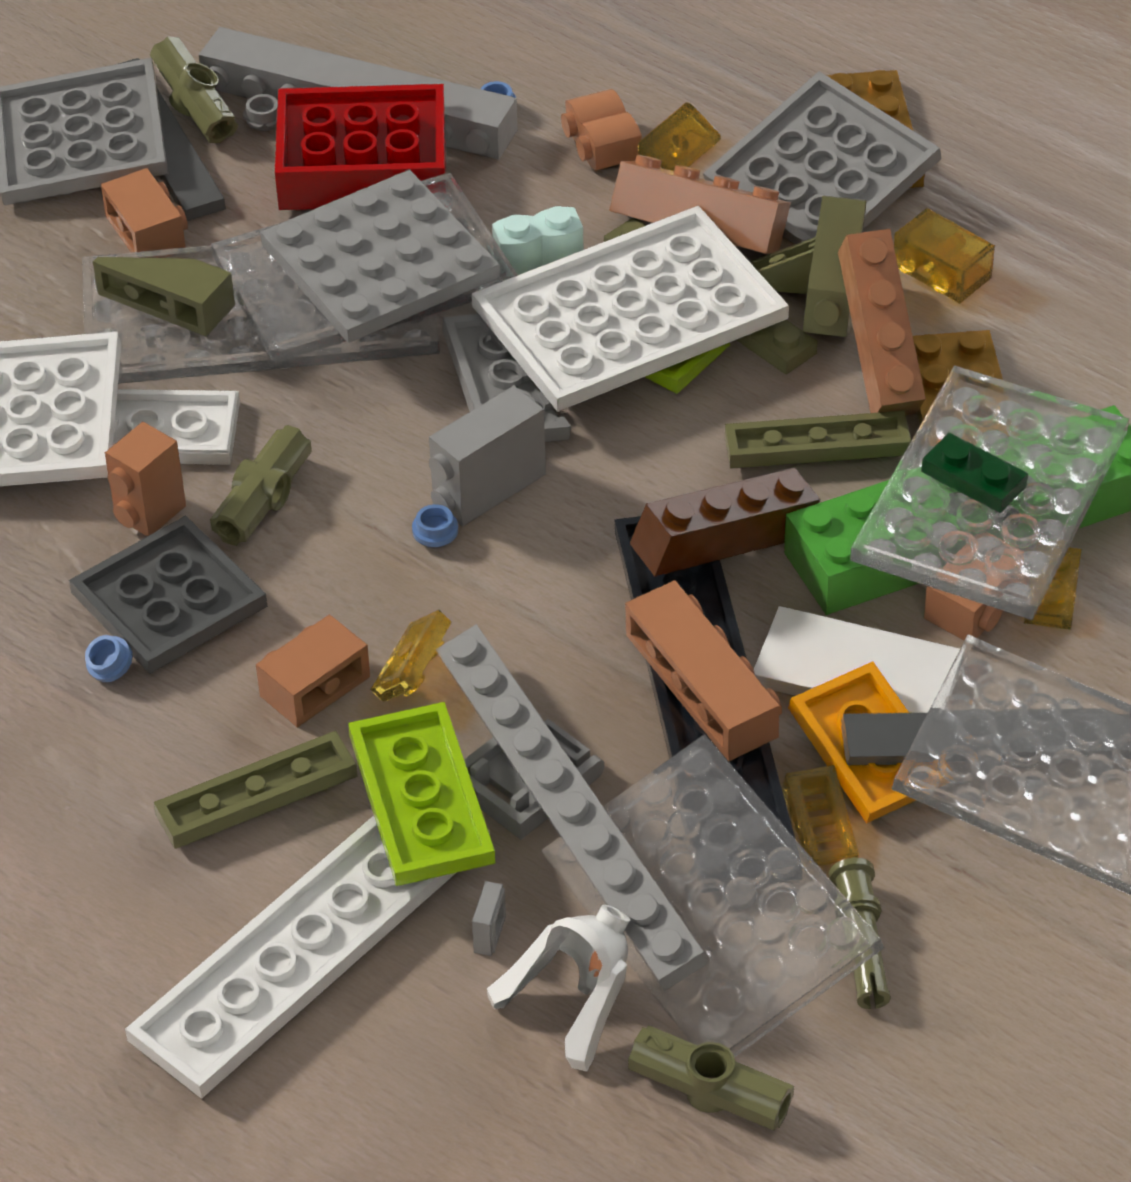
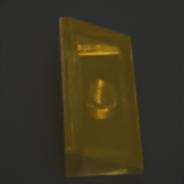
(680, 138)

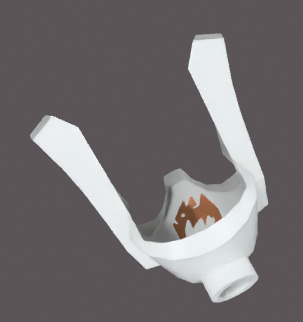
(601, 955)

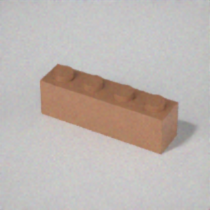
(746, 218)
(881, 322)
(703, 670)

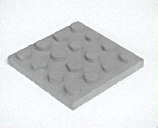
(79, 131)
(827, 146)
(379, 255)

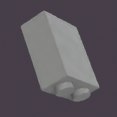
(488, 455)

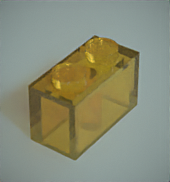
(943, 255)

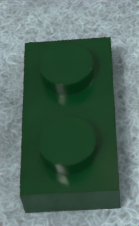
(974, 472)

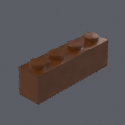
(719, 521)

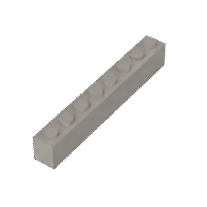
(258, 65)

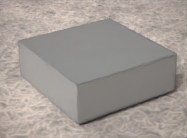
(489, 918)

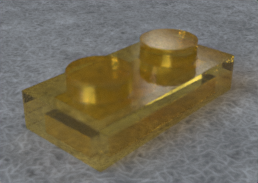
(1059, 601)
(410, 657)

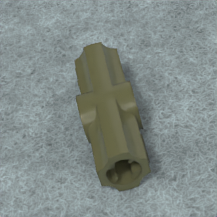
(194, 89)
(261, 485)
(734, 1089)

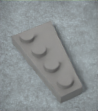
(489, 369)

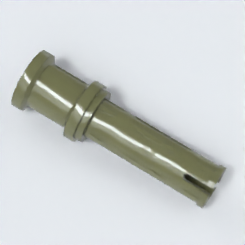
(854, 880)

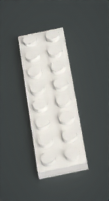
(278, 963)

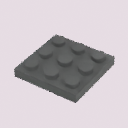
(168, 593)

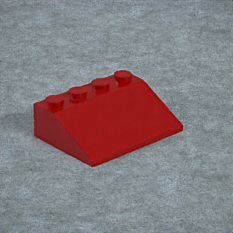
(353, 138)

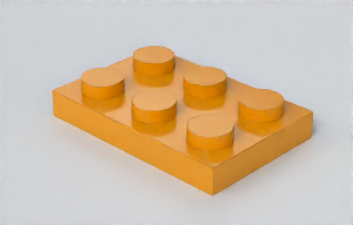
(820, 717)

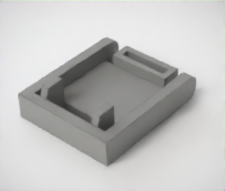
(523, 814)

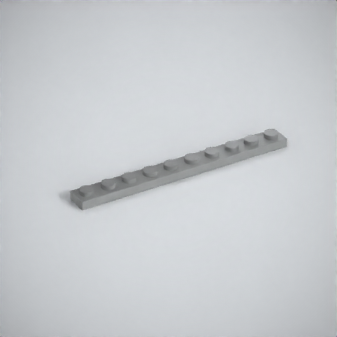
(573, 808)

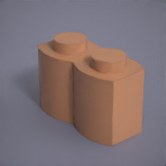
(601, 129)

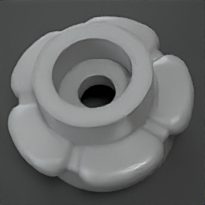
(261, 112)

